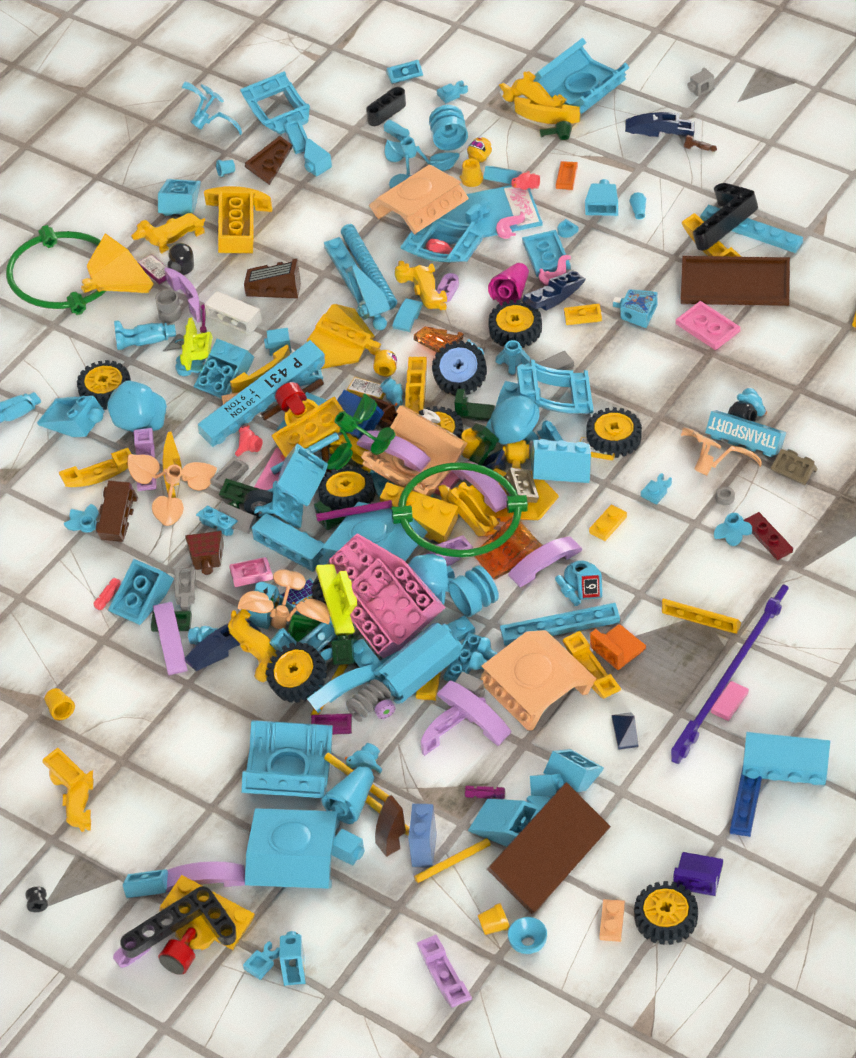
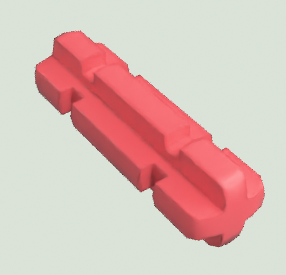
(107, 594)

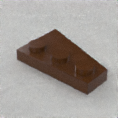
(269, 160)

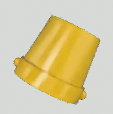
(471, 173)
(472, 442)
(59, 704)
(493, 920)

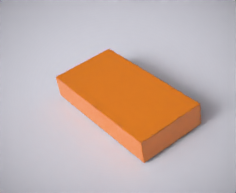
(566, 175)

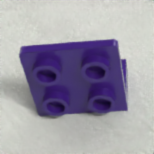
(698, 873)

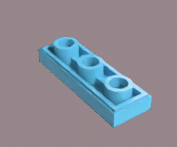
(461, 663)

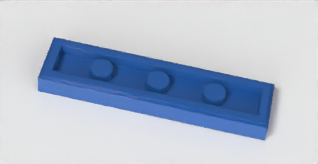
(745, 806)

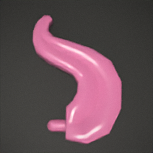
(503, 226)
(561, 269)

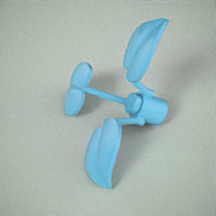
(201, 117)
(406, 148)

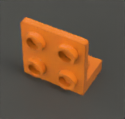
(616, 646)

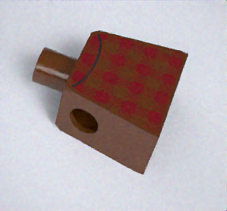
(205, 550)

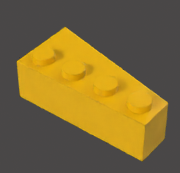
(431, 513)

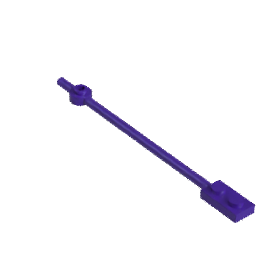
(690, 734)

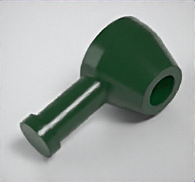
(562, 129)

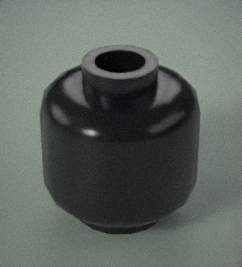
(743, 410)

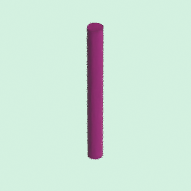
(354, 510)

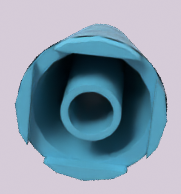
(349, 795)

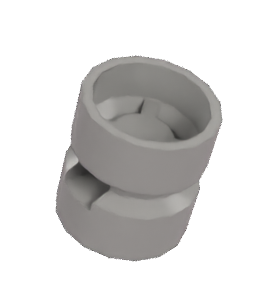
(168, 305)

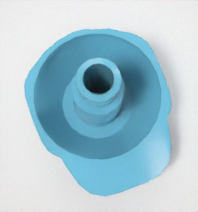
(136, 407)
(514, 420)
(433, 572)

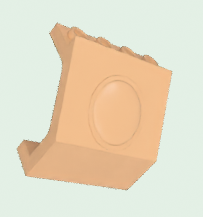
(421, 198)
(430, 438)
(533, 676)

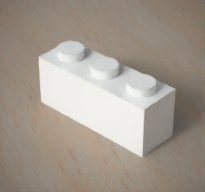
(233, 312)

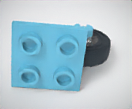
(274, 502)

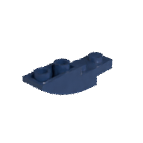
(653, 123)
(557, 291)
(213, 648)

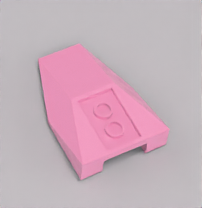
(389, 595)

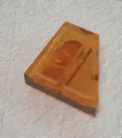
(436, 338)

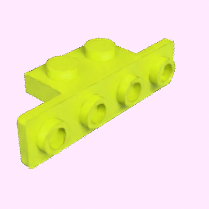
(195, 345)
(338, 597)

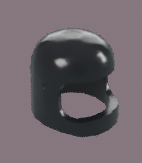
(183, 255)

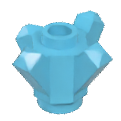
(513, 356)

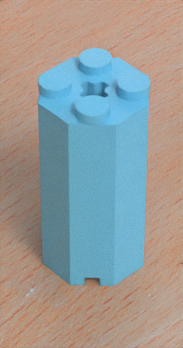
(419, 661)

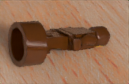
(690, 142)

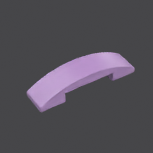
(179, 281)
(145, 446)
(412, 455)
(493, 493)
(543, 557)
(170, 638)
(476, 710)
(440, 726)
(208, 873)
(442, 972)

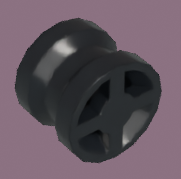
(36, 899)

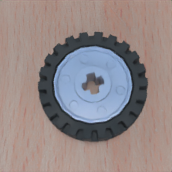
(456, 356)

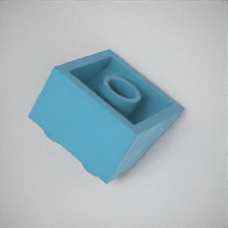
(574, 769)

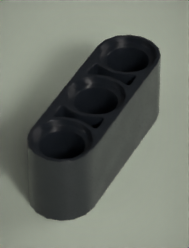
(386, 106)

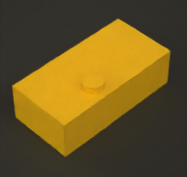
(235, 221)

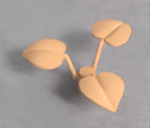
(705, 461)
(170, 509)
(260, 602)

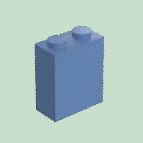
(422, 835)

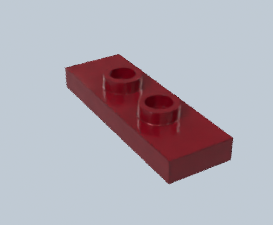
(769, 536)

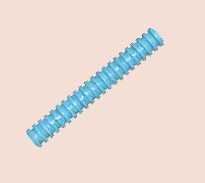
(366, 261)

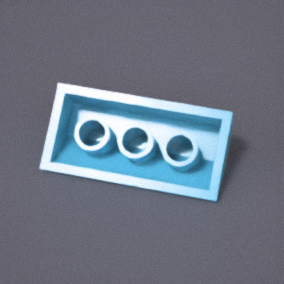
(786, 758)

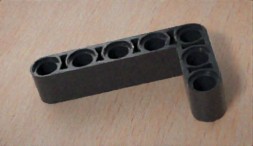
(736, 205)
(179, 920)

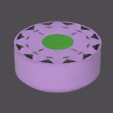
(384, 709)

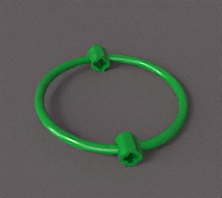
(49, 238)
(515, 504)

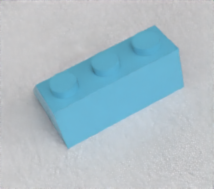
(560, 461)

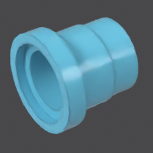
(225, 167)

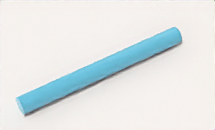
(315, 447)

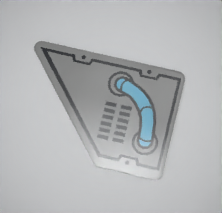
(175, 344)

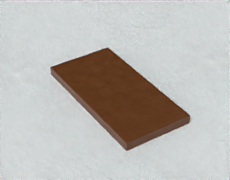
(735, 280)
(548, 848)

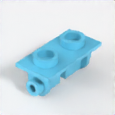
(549, 432)
(213, 518)

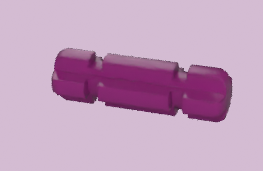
(485, 792)

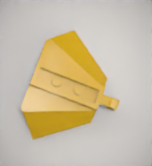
(115, 270)
(343, 336)
(535, 511)

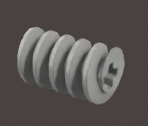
(363, 701)

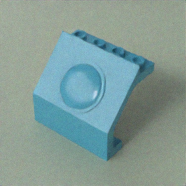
(579, 77)
(376, 527)
(288, 759)
(291, 848)

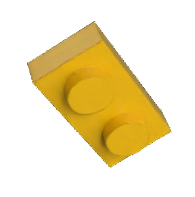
(582, 314)
(608, 522)

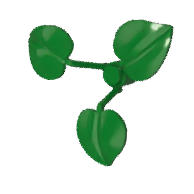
(348, 424)

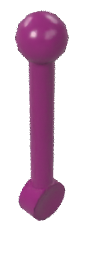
(203, 329)

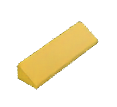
(700, 616)

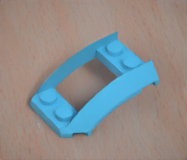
(270, 87)
(469, 240)
(531, 373)
(338, 686)

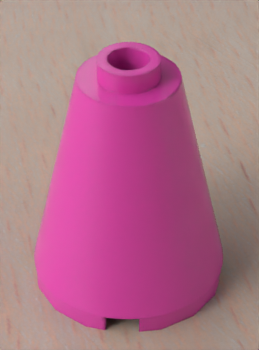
(509, 284)

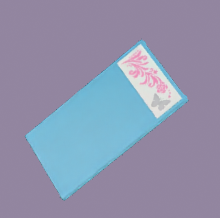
(503, 203)

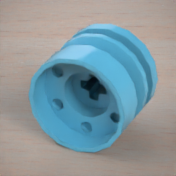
(448, 127)
(473, 591)

